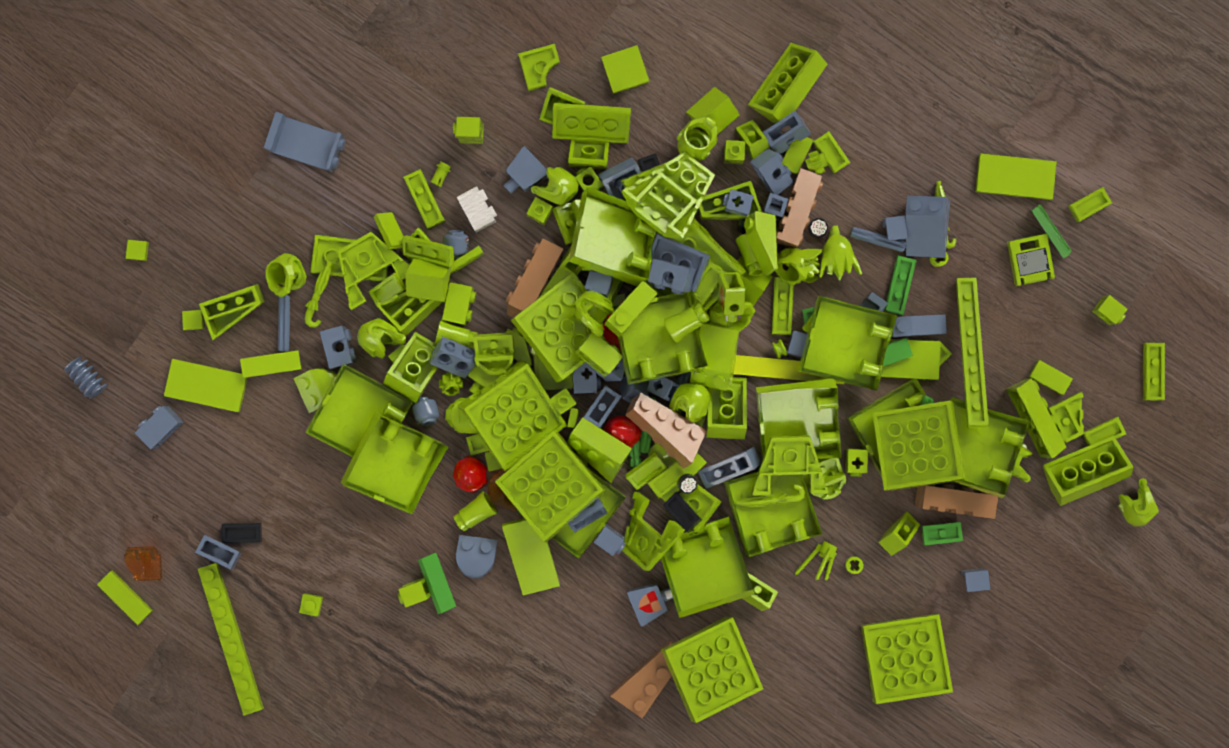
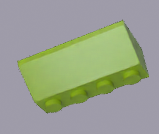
(788, 82)
(1042, 425)
(1087, 470)

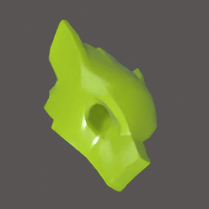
(838, 255)
(801, 265)

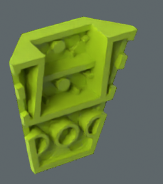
(670, 195)

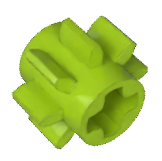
(816, 162)
(450, 384)

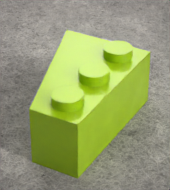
(712, 208)
(407, 311)

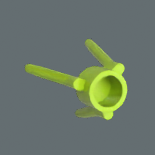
(827, 552)

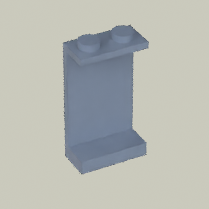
(304, 143)

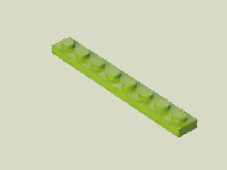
(972, 352)
(230, 638)

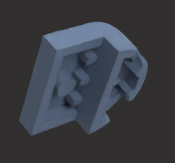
(475, 555)

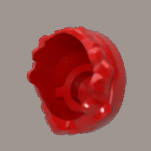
(623, 430)
(470, 474)

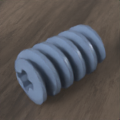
(85, 378)

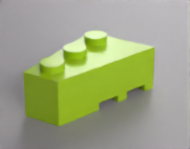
(229, 309)
(599, 448)

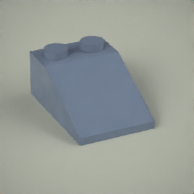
(612, 177)
(927, 226)

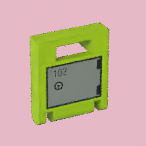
(1032, 263)

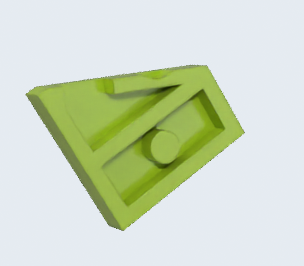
(1069, 416)

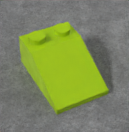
(720, 352)
(412, 368)
(728, 411)

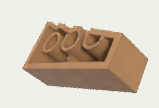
(956, 501)

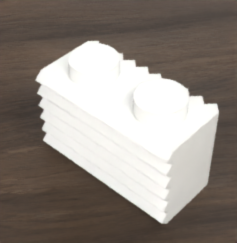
(476, 209)

